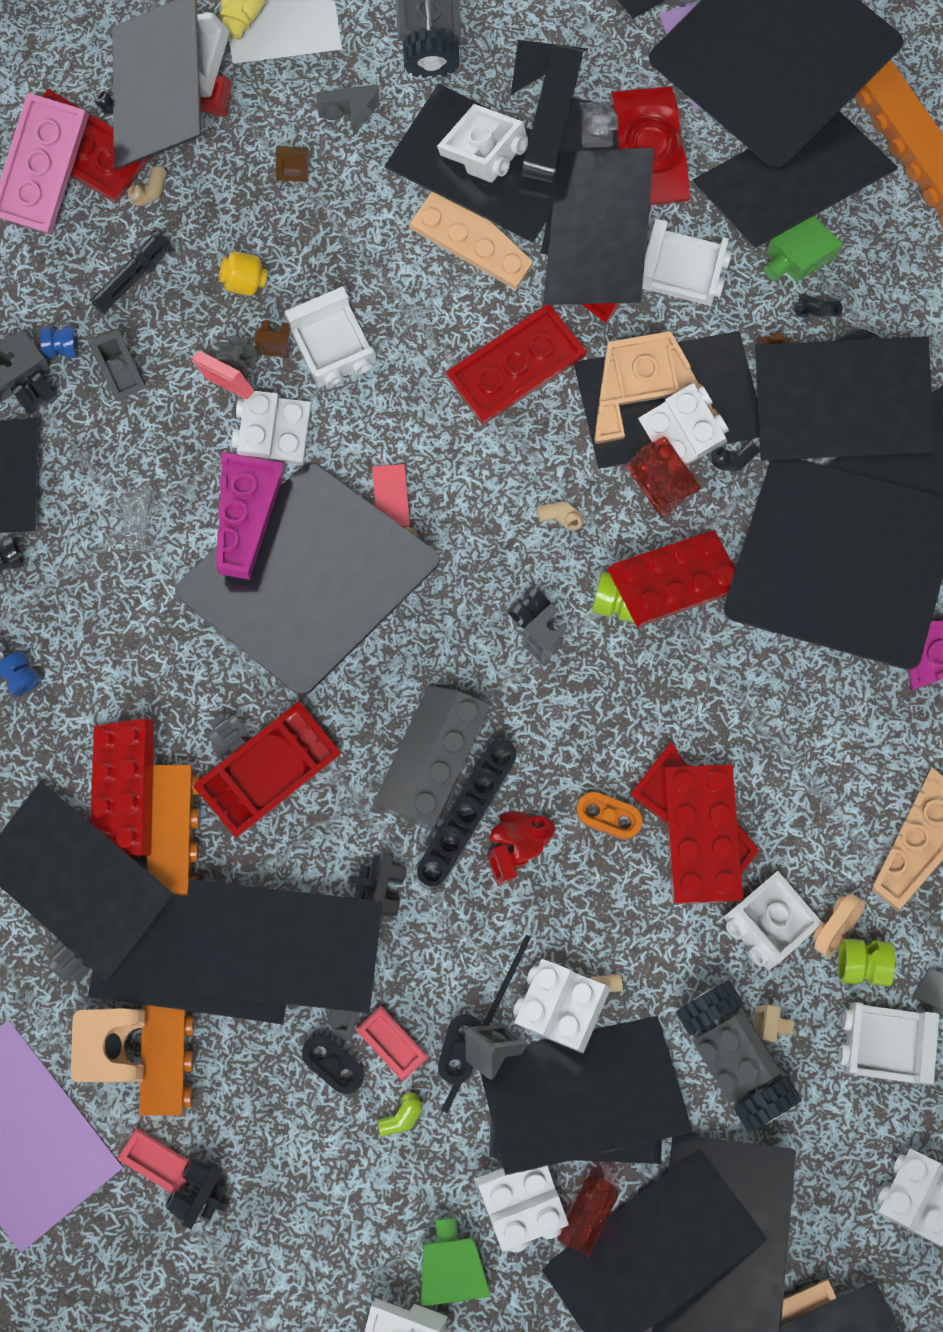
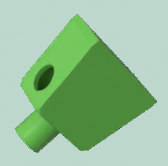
(801, 250)
(451, 1267)

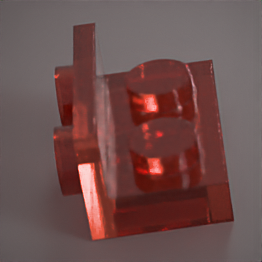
(662, 476)
(589, 1215)

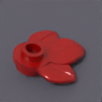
(524, 832)

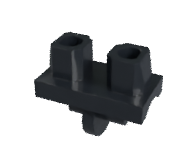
(373, 881)
(189, 1207)

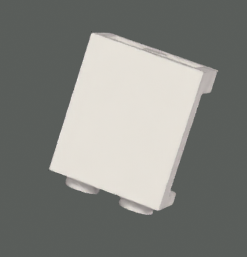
(211, 47)
(684, 265)
(330, 338)
(889, 1044)

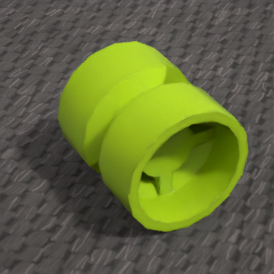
(609, 600)
(867, 962)

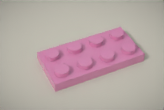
(40, 162)

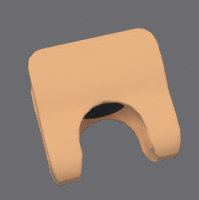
(100, 1045)

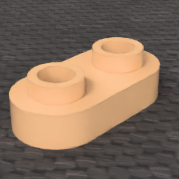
(845, 916)

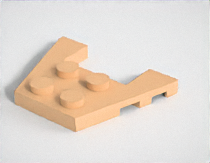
(639, 372)

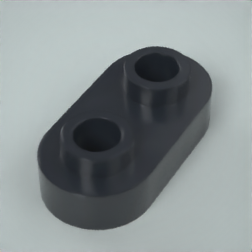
(455, 1049)
(333, 1064)

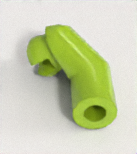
(405, 1117)

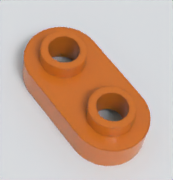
(609, 813)

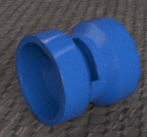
(59, 342)
(18, 674)

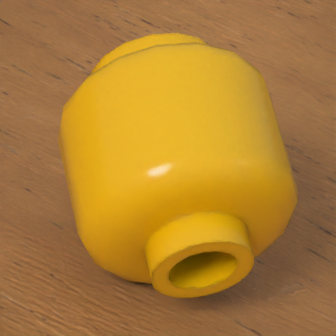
(242, 273)

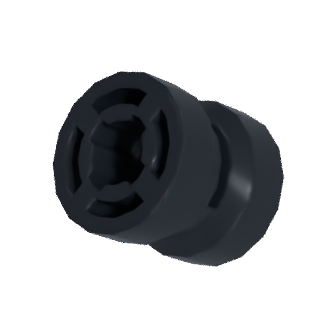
(26, 396)
(9, 550)
(530, 607)

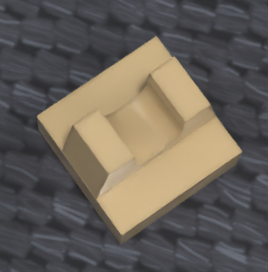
(769, 1024)

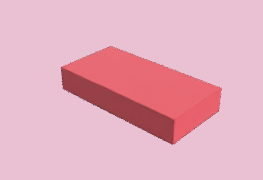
(222, 375)
(391, 492)
(391, 1043)
(154, 1161)

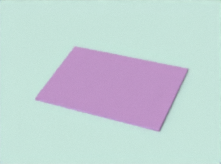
(46, 1146)

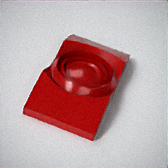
(652, 121)
(267, 770)

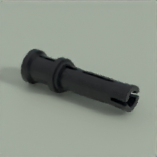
(141, 262)

